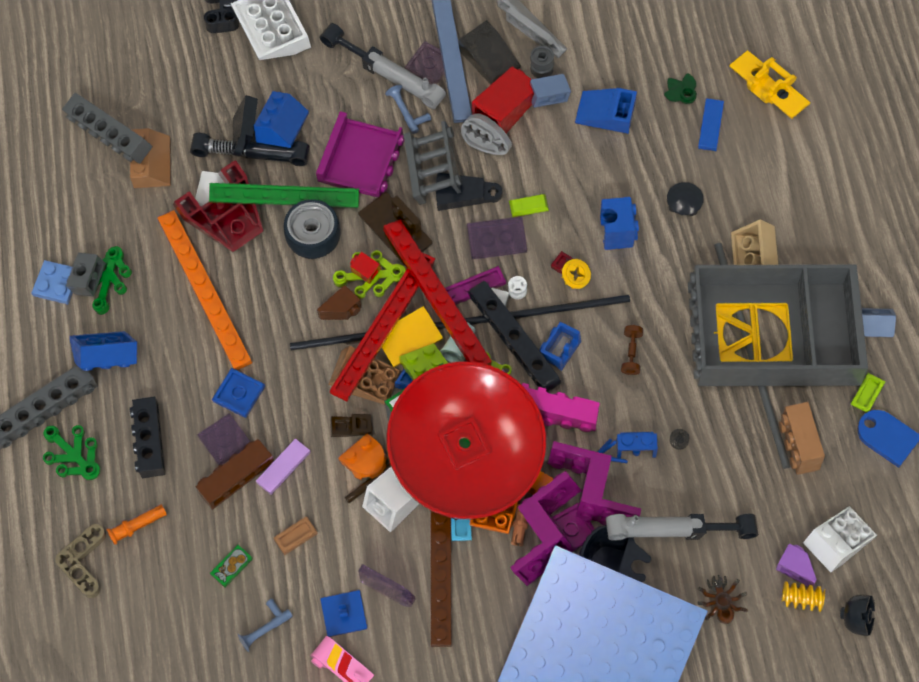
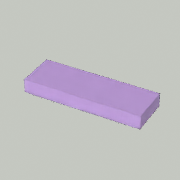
(283, 466)

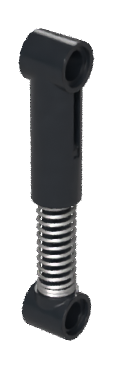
(296, 155)

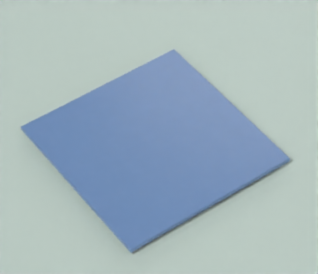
(600, 628)

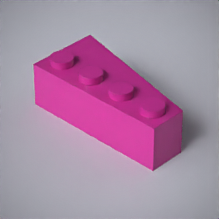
(563, 411)

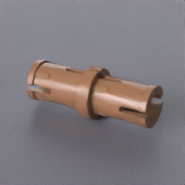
(519, 525)

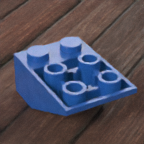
(607, 109)

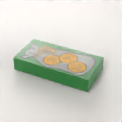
(231, 566)

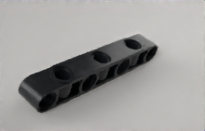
(506, 325)

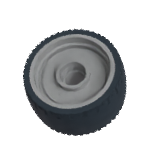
(310, 216)

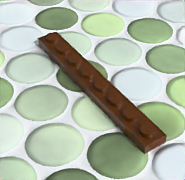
(440, 580)

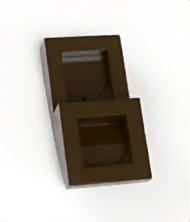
(350, 426)

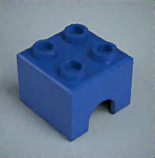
(619, 222)

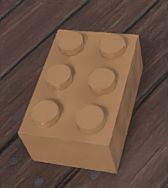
(801, 438)

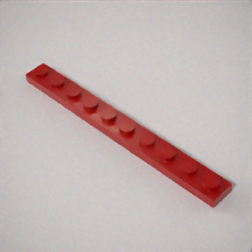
(436, 293)
(376, 335)

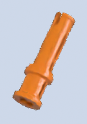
(128, 527)

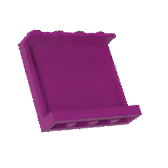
(359, 156)

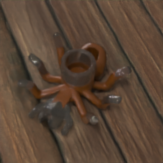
(722, 600)

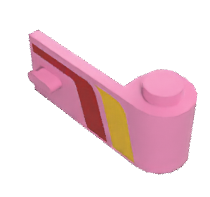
(339, 662)

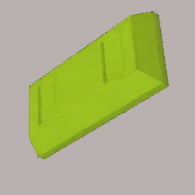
(528, 205)
(868, 392)

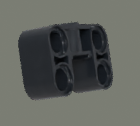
(221, 17)

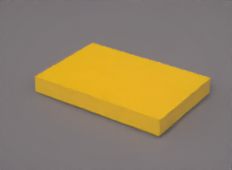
(411, 334)

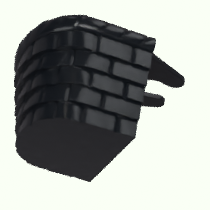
(614, 553)

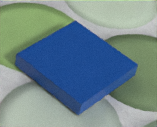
(238, 393)

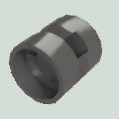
(542, 61)

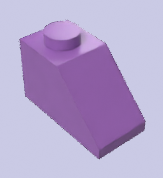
(797, 565)

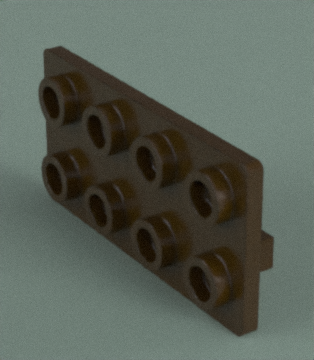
(388, 210)

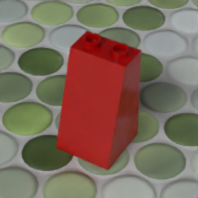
(505, 99)

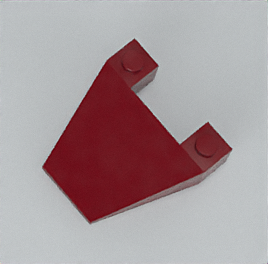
(225, 223)

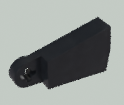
(243, 124)
(473, 192)

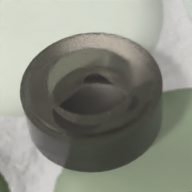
(679, 439)

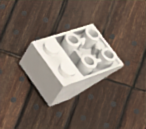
(839, 538)

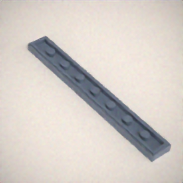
(451, 60)

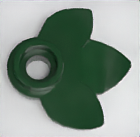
(679, 89)

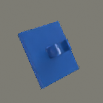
(343, 613)

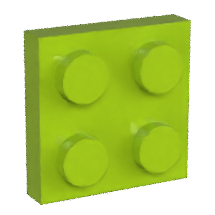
(421, 360)

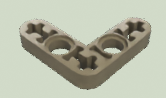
(75, 557)

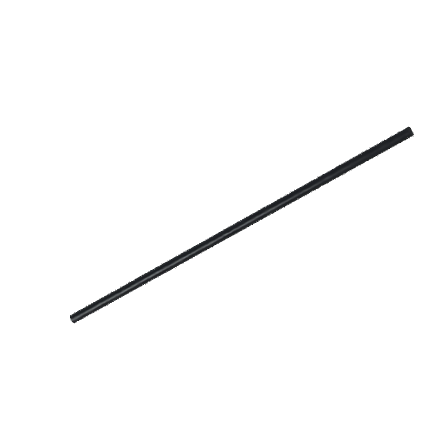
(474, 320)

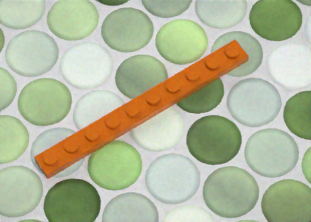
(204, 290)

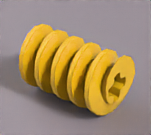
(803, 596)

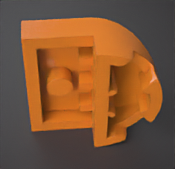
(365, 458)

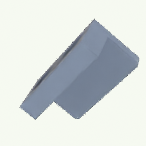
(550, 90)
(878, 322)

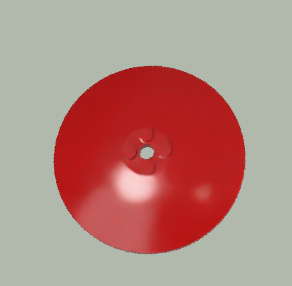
(471, 404)

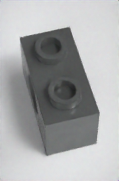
(85, 274)

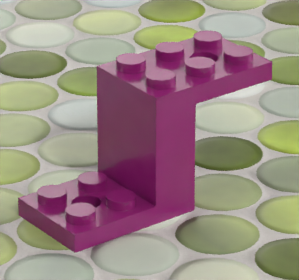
(596, 469)
(538, 513)

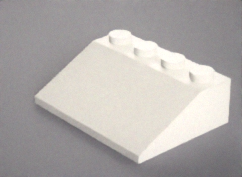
(271, 27)

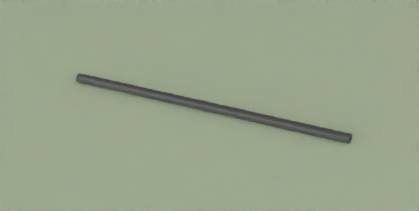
(762, 389)

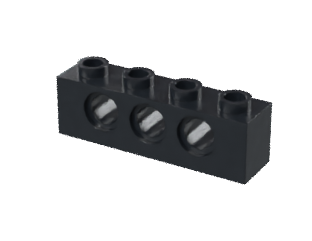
(154, 465)

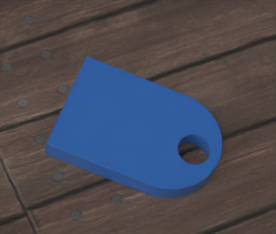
(888, 436)

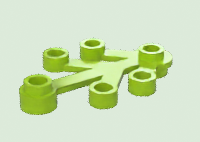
(388, 274)

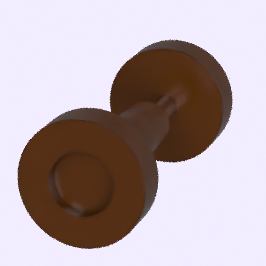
(630, 367)

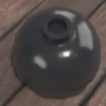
(858, 614)

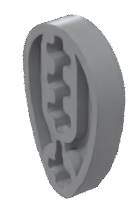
(479, 141)

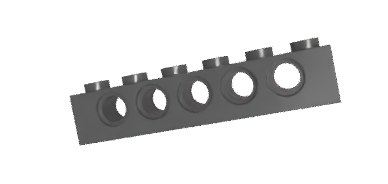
(106, 127)
(44, 396)

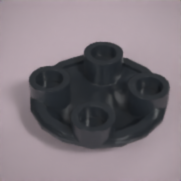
(685, 199)

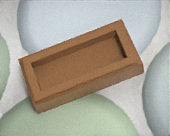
(295, 535)

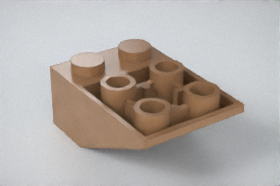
(377, 381)

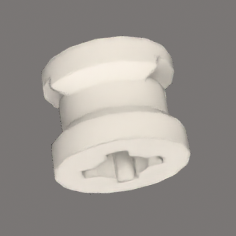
(517, 283)

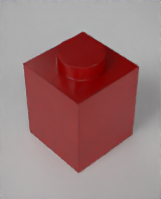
(364, 267)

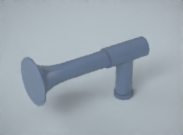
(412, 123)
(279, 618)

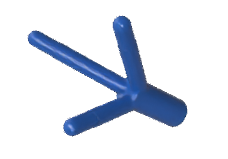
(607, 446)

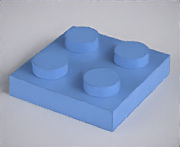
(52, 283)

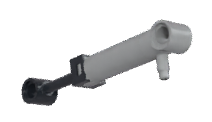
(375, 62)
(691, 527)

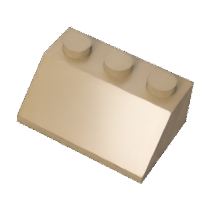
(755, 244)

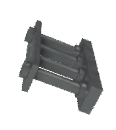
(414, 160)

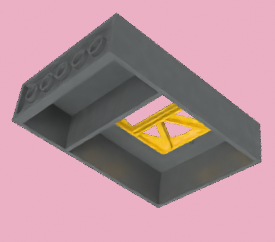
(813, 302)

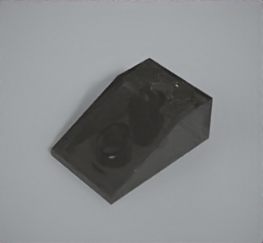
(487, 52)

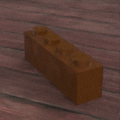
(234, 474)

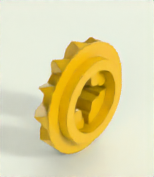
(582, 270)

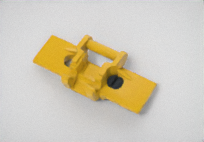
(764, 87)

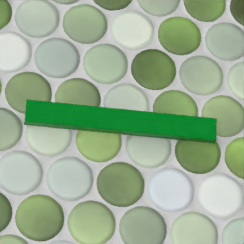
(281, 194)

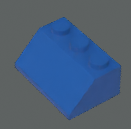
(280, 120)
(103, 350)

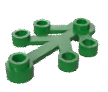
(100, 304)
(72, 455)

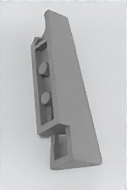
(527, 23)

